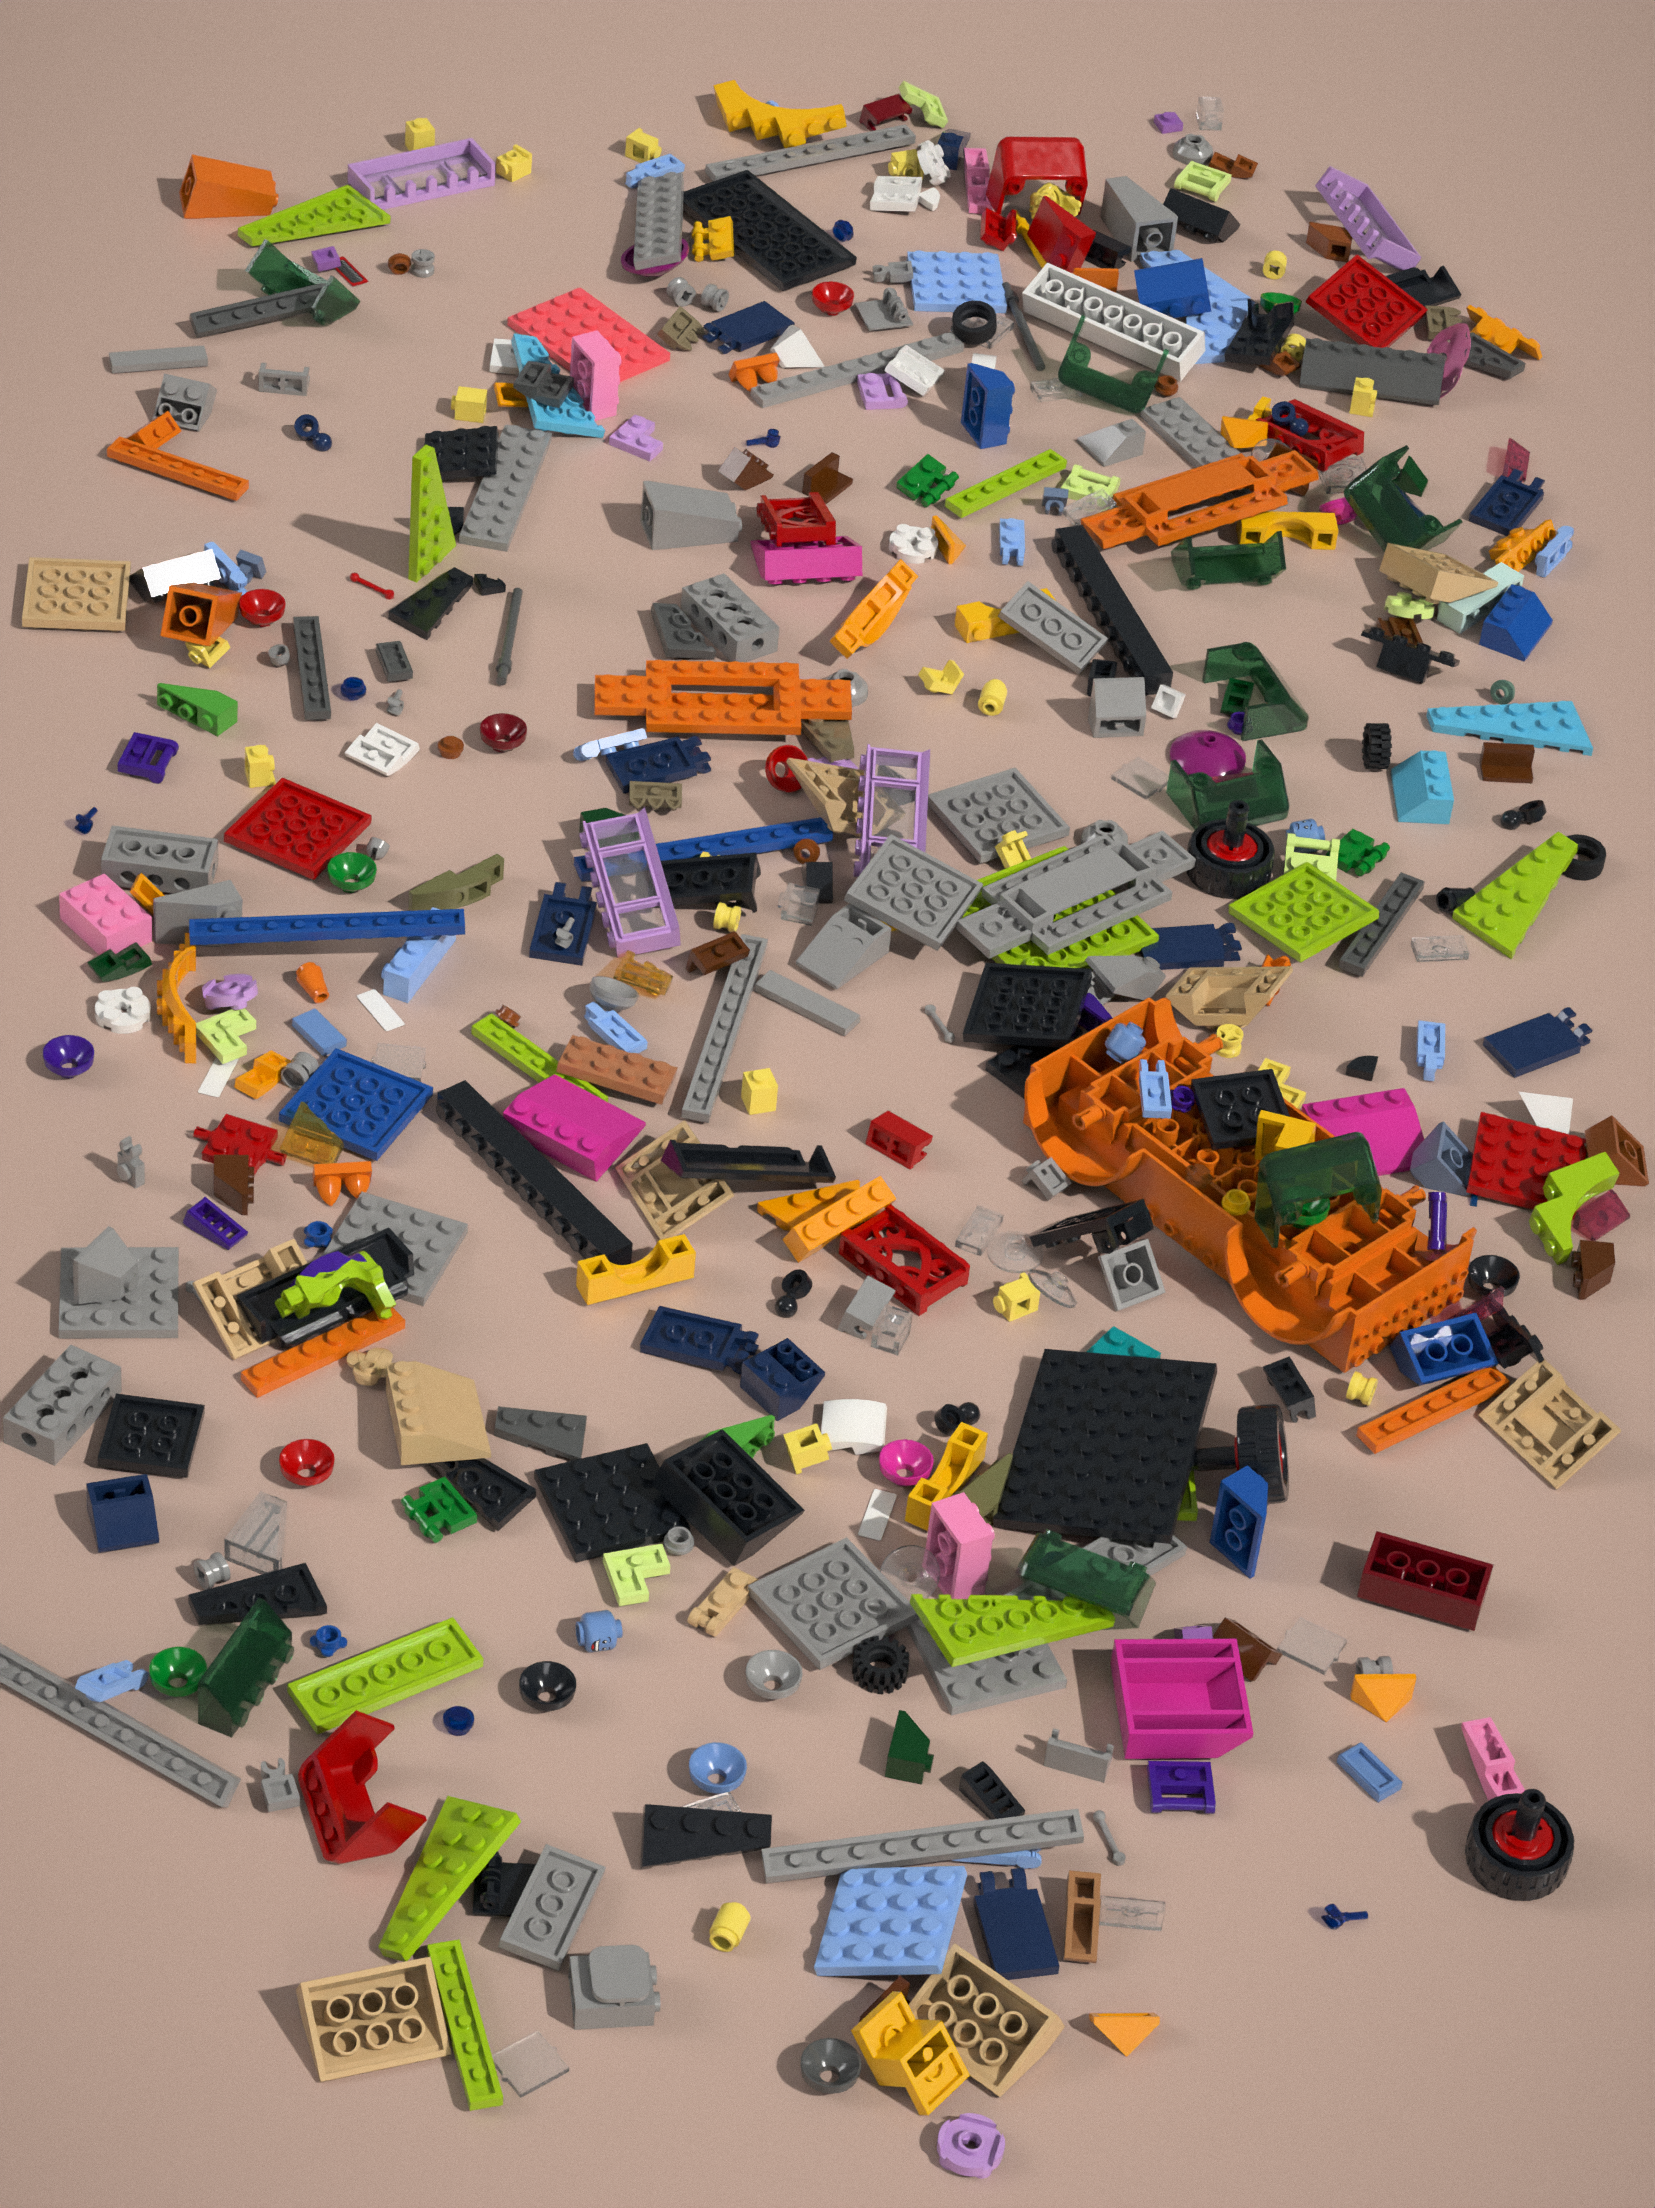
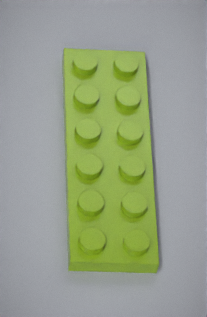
(385, 1675)

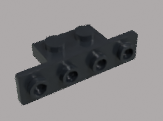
(1406, 658)
(1513, 1341)

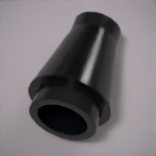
(1451, 898)

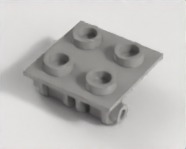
(885, 312)

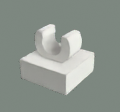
(1168, 701)

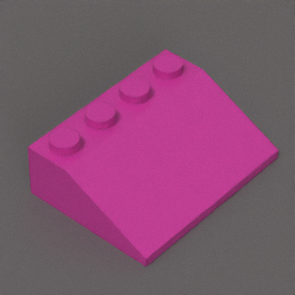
(808, 560)
(1383, 1117)
(573, 1125)

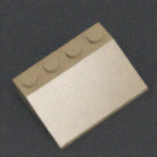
(1433, 574)
(434, 1414)
(373, 2019)
(988, 2019)

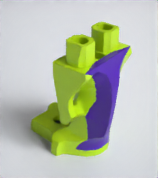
(325, 1278)

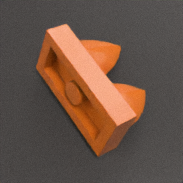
(749, 369)
(331, 1176)

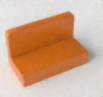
(1101, 276)
(156, 431)

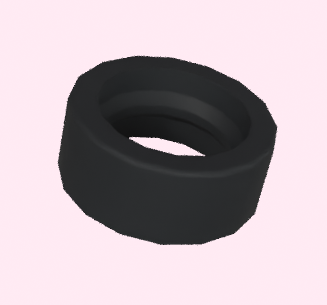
(974, 335)
(1590, 869)

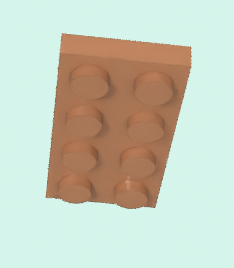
(617, 1069)

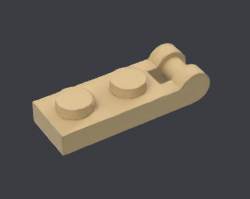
(722, 1602)

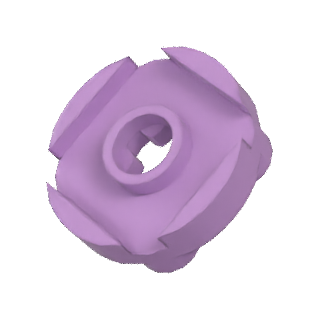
(232, 992)
(967, 2161)

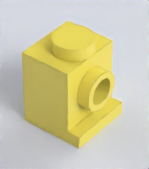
(642, 146)
(514, 164)
(905, 164)
(1363, 397)
(259, 766)
(1017, 1298)
(807, 1447)

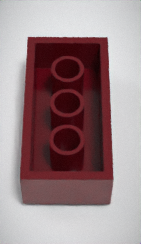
(1425, 1580)

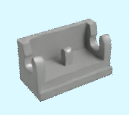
(283, 381)
(866, 1307)
(1077, 1758)

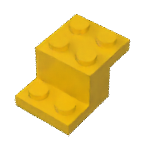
(1281, 1132)
(910, 2053)

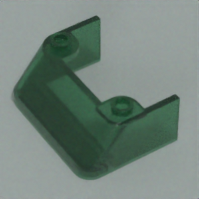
(280, 274)
(1078, 376)
(1387, 511)
(1229, 562)
(1282, 709)
(1205, 800)
(1312, 1174)
(1087, 1576)

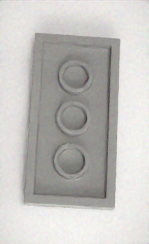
(1053, 627)
(552, 1907)

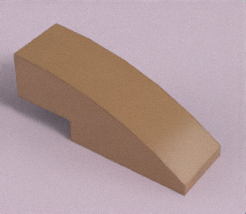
(1082, 1916)

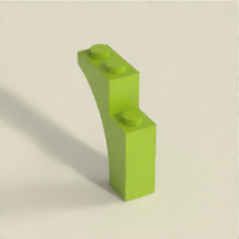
(1566, 1193)

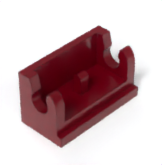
(883, 110)

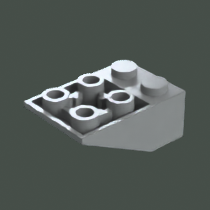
(845, 946)

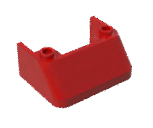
(1036, 159)
(338, 1799)

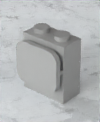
(613, 1988)

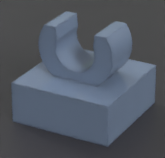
(1054, 497)
(250, 565)

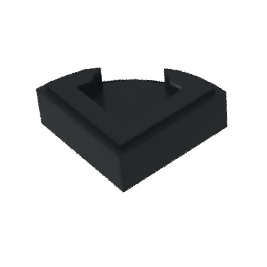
(488, 585)
(1362, 1067)

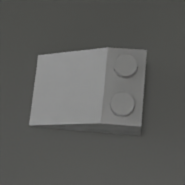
(209, 901)

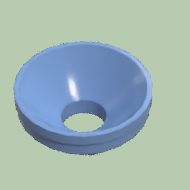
(717, 1759)

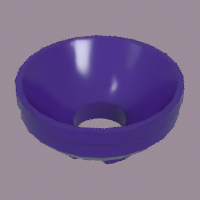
(68, 1050)

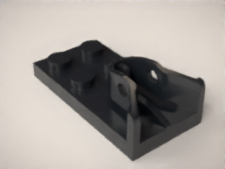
(1261, 334)
(713, 880)
(1104, 1225)

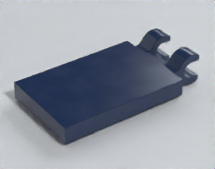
(747, 327)
(1508, 503)
(658, 762)
(554, 915)
(1193, 946)
(1537, 1042)
(698, 1340)
(1014, 1928)

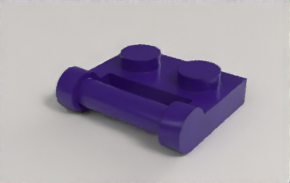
(140, 752)
(1438, 1230)
(1181, 1778)

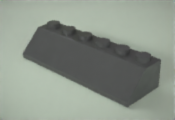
(1395, 372)

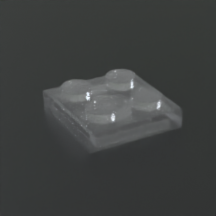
(1341, 474)

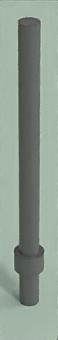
(1012, 302)
(504, 663)

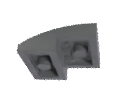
(542, 385)

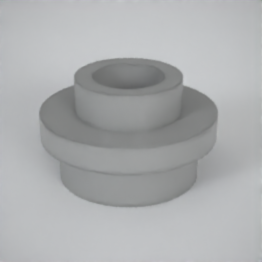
(678, 1541)

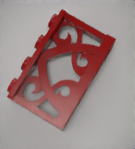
(1332, 434)
(816, 526)
(906, 1236)

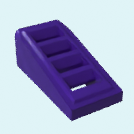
(1093, 1013)
(212, 1213)

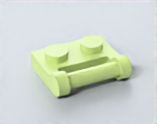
(1203, 180)
(1080, 488)
(1326, 864)

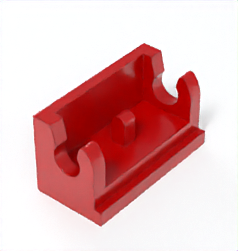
(898, 1139)

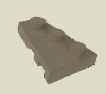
(830, 737)

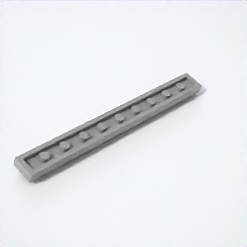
(814, 152)
(847, 371)
(724, 1032)
(117, 1728)
(922, 1845)

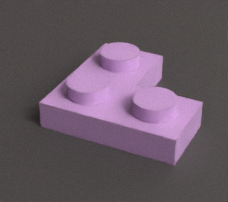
(635, 438)

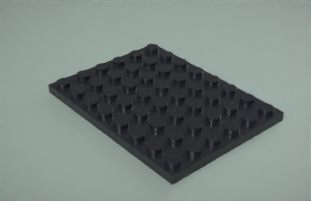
(1106, 1445)

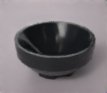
(1493, 1270)
(550, 1678)

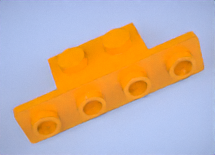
(1500, 335)
(1522, 545)

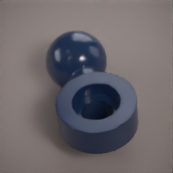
(1297, 425)
(321, 441)

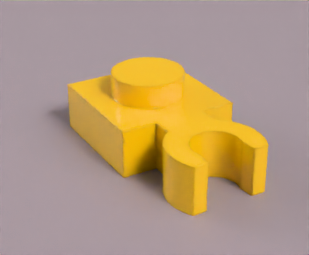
(1261, 409)

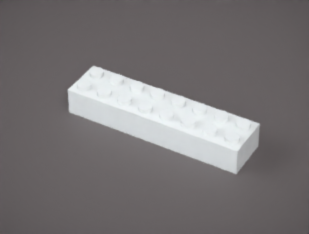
(1113, 321)

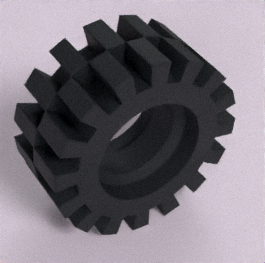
(1376, 746)
(880, 1677)

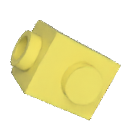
(207, 654)
(944, 680)
(1012, 849)

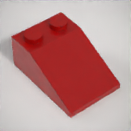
(1060, 236)

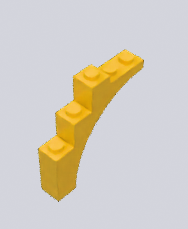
(767, 121)

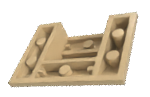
(831, 791)
(1226, 993)
(664, 1197)
(221, 1291)
(1549, 1424)

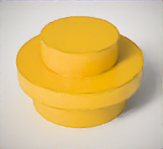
(1236, 1202)

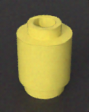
(992, 697)
(729, 1926)

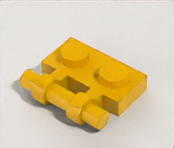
(720, 239)

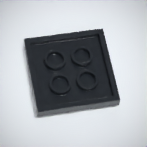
(465, 451)
(1233, 1103)
(151, 1435)

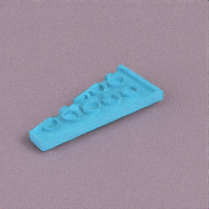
(571, 416)
(1516, 723)

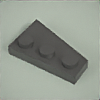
(1492, 358)
(677, 635)
(551, 1431)

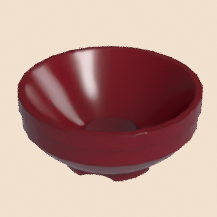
(503, 727)

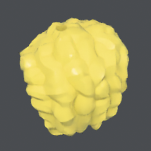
(1056, 194)

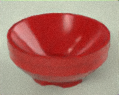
(832, 297)
(262, 602)
(788, 782)
(306, 1455)

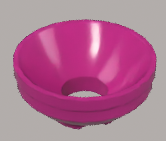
(1343, 511)
(905, 1455)

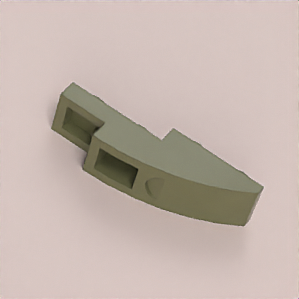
(459, 890)

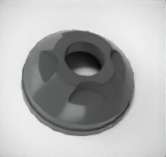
(833, 2056)

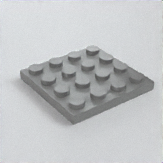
(994, 806)
(913, 892)
(427, 1235)
(141, 1313)
(832, 1602)
(990, 1679)

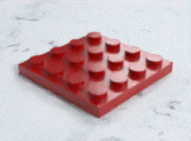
(1366, 304)
(297, 828)
(1515, 1159)

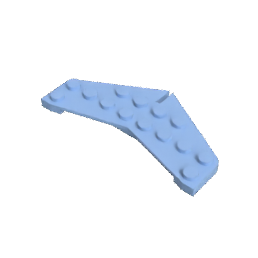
(1227, 305)

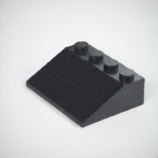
(726, 1496)

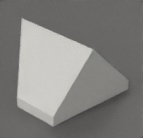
(796, 350)
(1549, 1111)

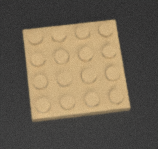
(76, 594)

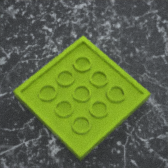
(1303, 912)

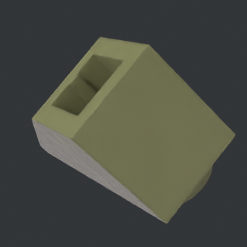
(988, 1488)

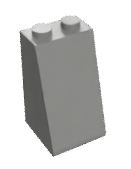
(1137, 218)
(687, 516)

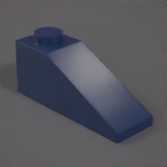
(952, 144)

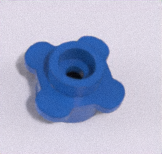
(318, 1234)
(328, 1640)

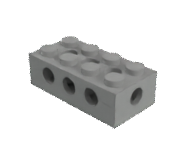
(730, 619)
(166, 859)
(62, 1405)

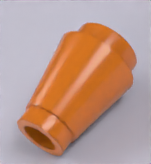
(312, 981)

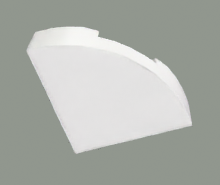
(930, 198)

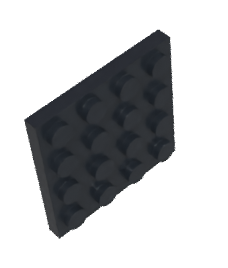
(1027, 1005)
(608, 1502)

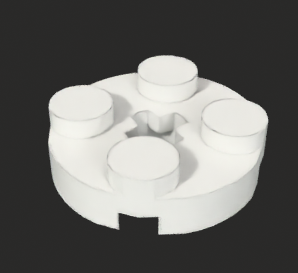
(932, 163)
(913, 543)
(111, 1003)

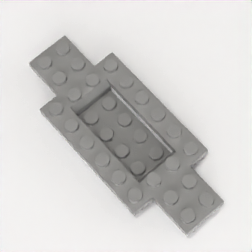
(1027, 900)

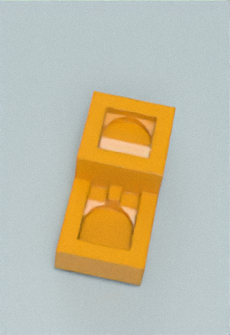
(263, 1076)

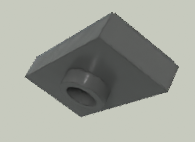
(394, 661)

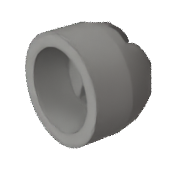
(277, 650)
(377, 847)

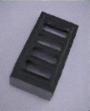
(1101, 669)
(981, 1778)

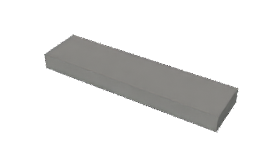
(158, 359)
(807, 1002)

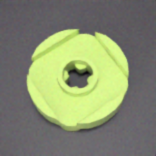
(1406, 606)

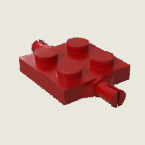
(241, 1137)

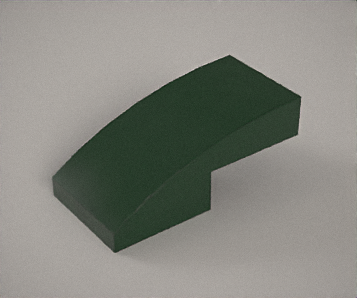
(1237, 696)
(116, 966)

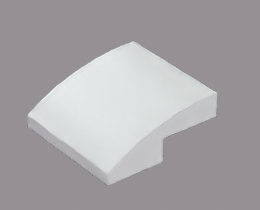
(896, 193)
(914, 370)
(383, 750)
(855, 1424)

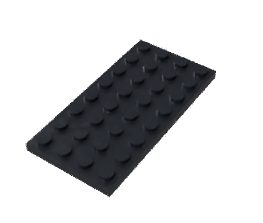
(768, 230)

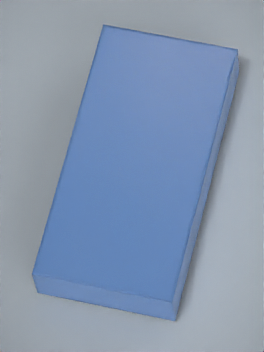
(319, 1032)
(1369, 1772)

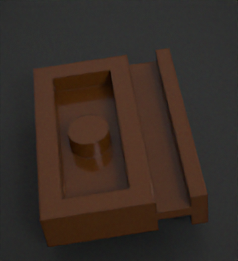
(1400, 626)

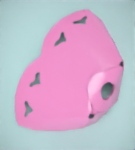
(1455, 353)

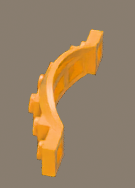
(874, 611)
(170, 1006)

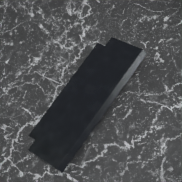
(1424, 289)
(747, 1163)
(290, 1331)

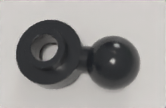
(1531, 812)
(796, 1286)
(950, 1416)

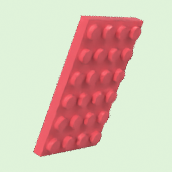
(581, 313)

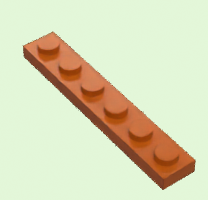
(177, 468)
(319, 1352)
(1432, 1409)

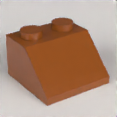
(1621, 1148)

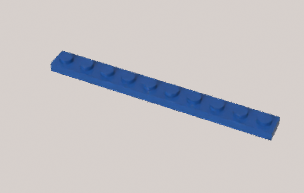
(735, 842)
(327, 926)

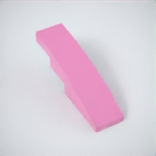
(976, 179)
(1491, 1758)

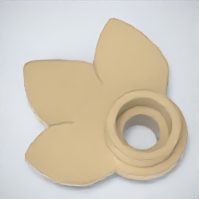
(371, 1366)

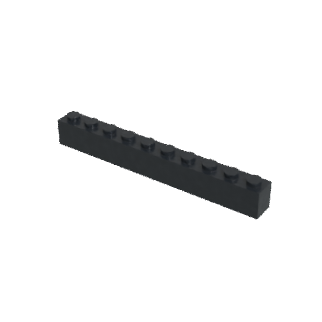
(1111, 607)
(531, 1175)

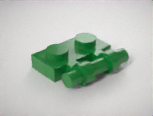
(922, 476)
(1354, 847)
(447, 1505)

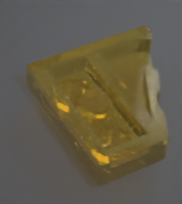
(643, 976)
(311, 1139)

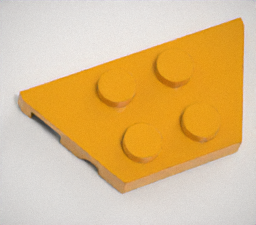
(798, 1207)

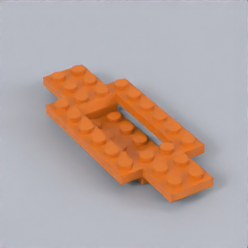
(1146, 507)
(723, 713)

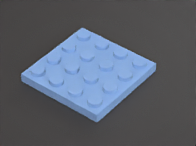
(949, 279)
(891, 1921)

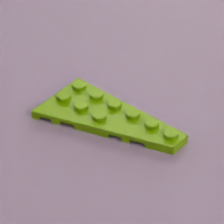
(325, 214)
(429, 516)
(1515, 898)
(1003, 1624)
(453, 1856)

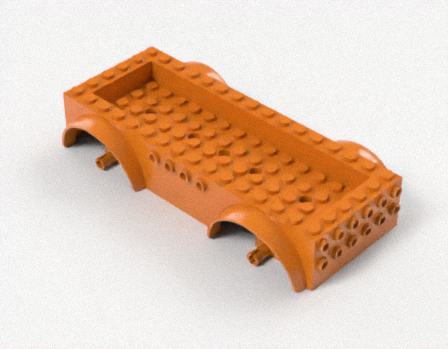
(1328, 1286)

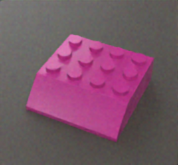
(1180, 1697)

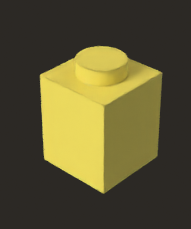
(419, 134)
(470, 404)
(759, 1091)

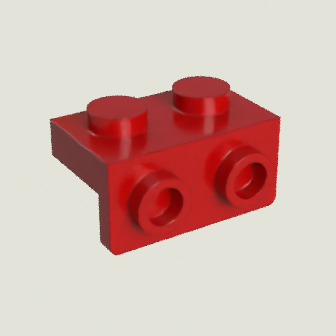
(998, 230)

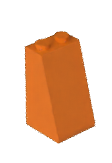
(226, 190)
(199, 612)

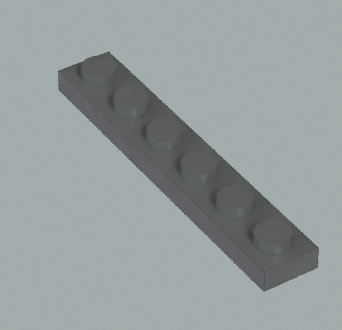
(254, 311)
(312, 668)
(1376, 934)

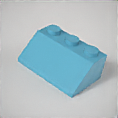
(1423, 788)

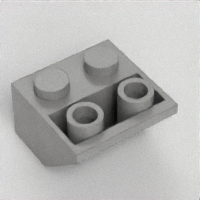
(186, 400)
(1117, 707)

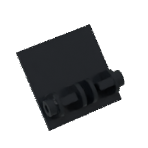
(500, 1887)

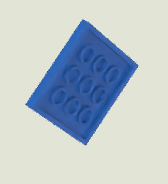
(360, 1102)

